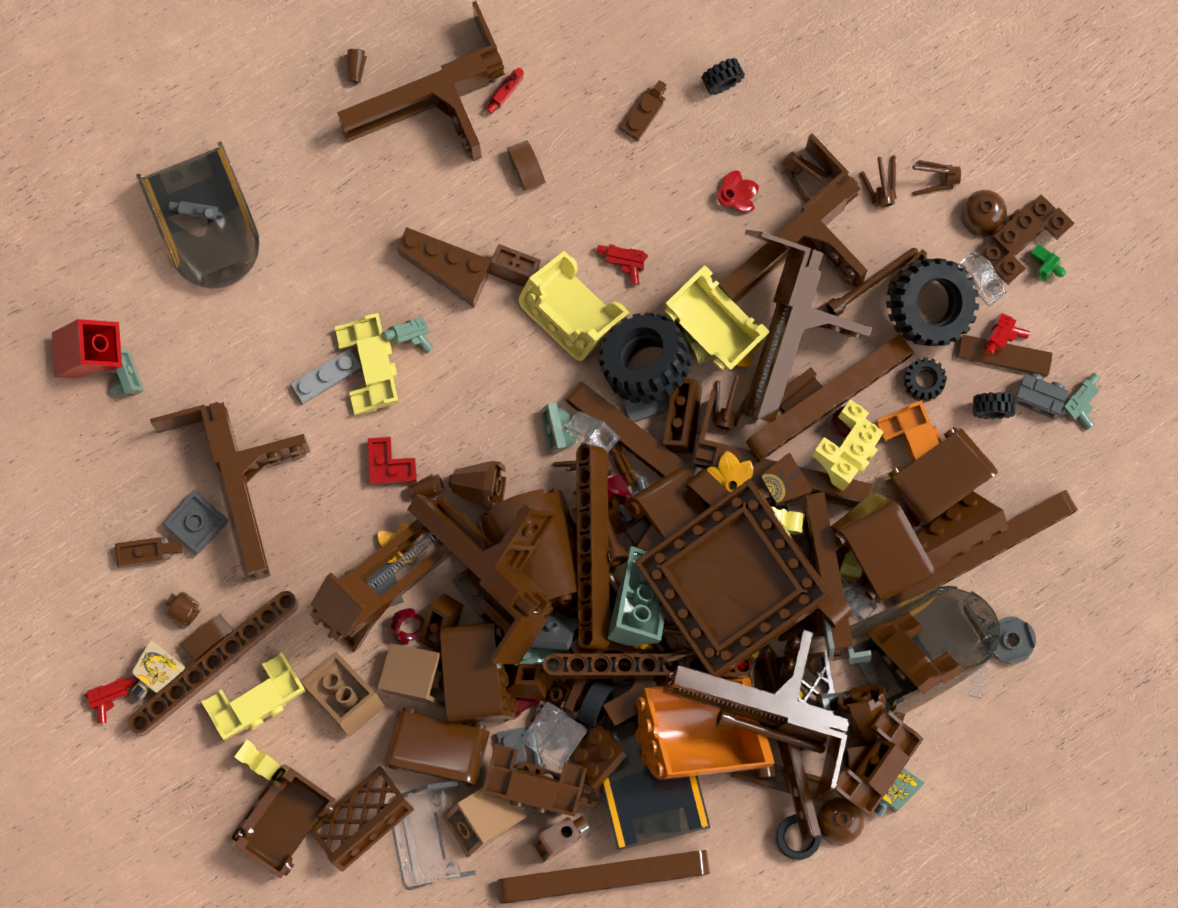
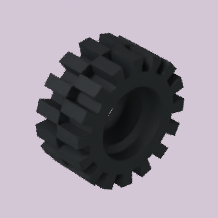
(723, 76)
(928, 366)
(994, 405)

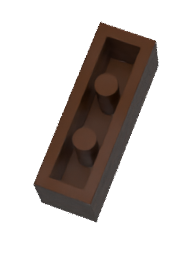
(683, 417)

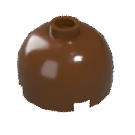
(983, 212)
(840, 821)

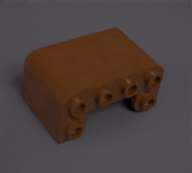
(471, 682)

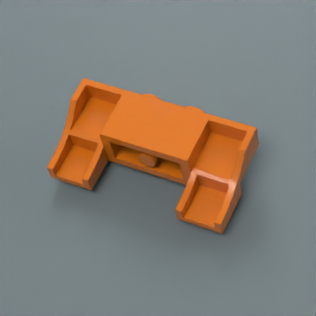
(913, 426)

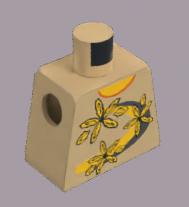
(155, 670)

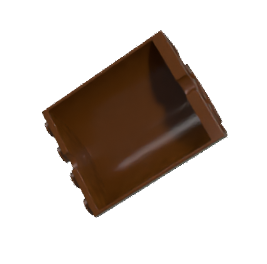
(555, 557)

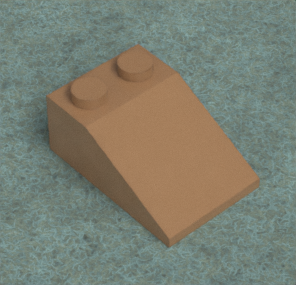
(343, 694)

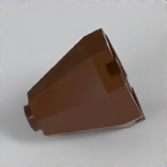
(480, 483)
(862, 709)

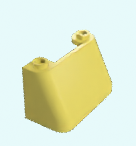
(569, 308)
(714, 320)

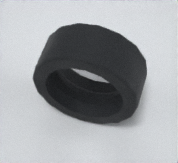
(596, 697)
(783, 847)

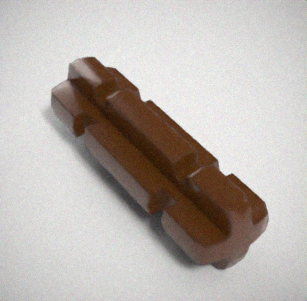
(623, 464)

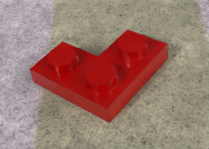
(384, 468)

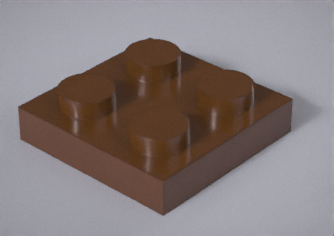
(599, 754)

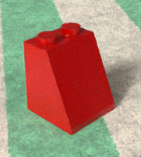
(86, 348)

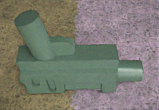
(411, 330)
(1078, 404)

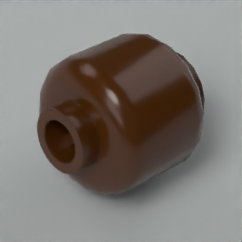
(182, 609)

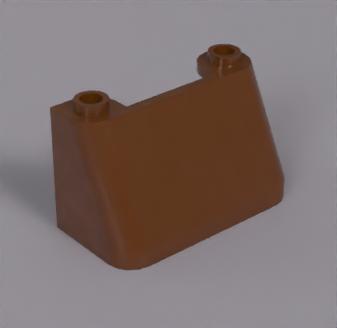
(940, 477)
(666, 503)
(883, 547)
(437, 747)
(281, 820)

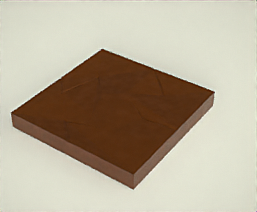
(733, 579)

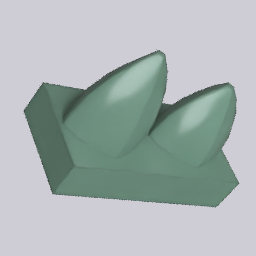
(128, 379)
(552, 421)

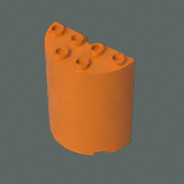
(683, 738)

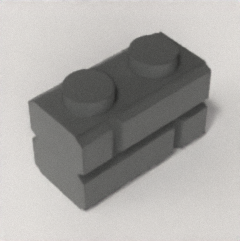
(1041, 395)

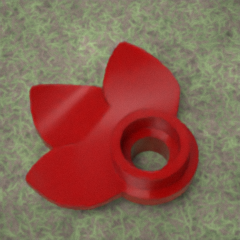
(740, 190)

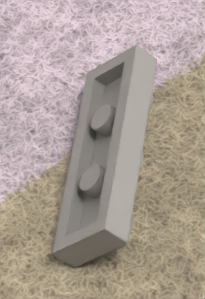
(326, 376)

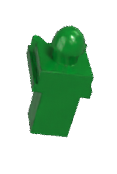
(1050, 263)

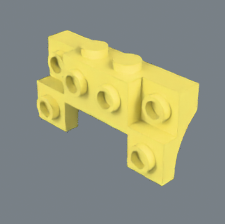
(375, 362)
(851, 456)
(257, 703)

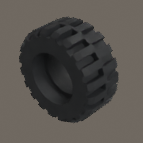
(960, 302)
(633, 336)

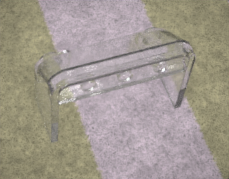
(420, 841)

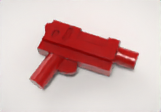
(505, 90)
(629, 259)
(1002, 331)
(103, 696)

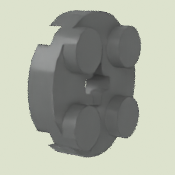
(1024, 645)

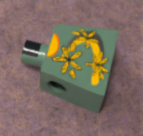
(899, 793)

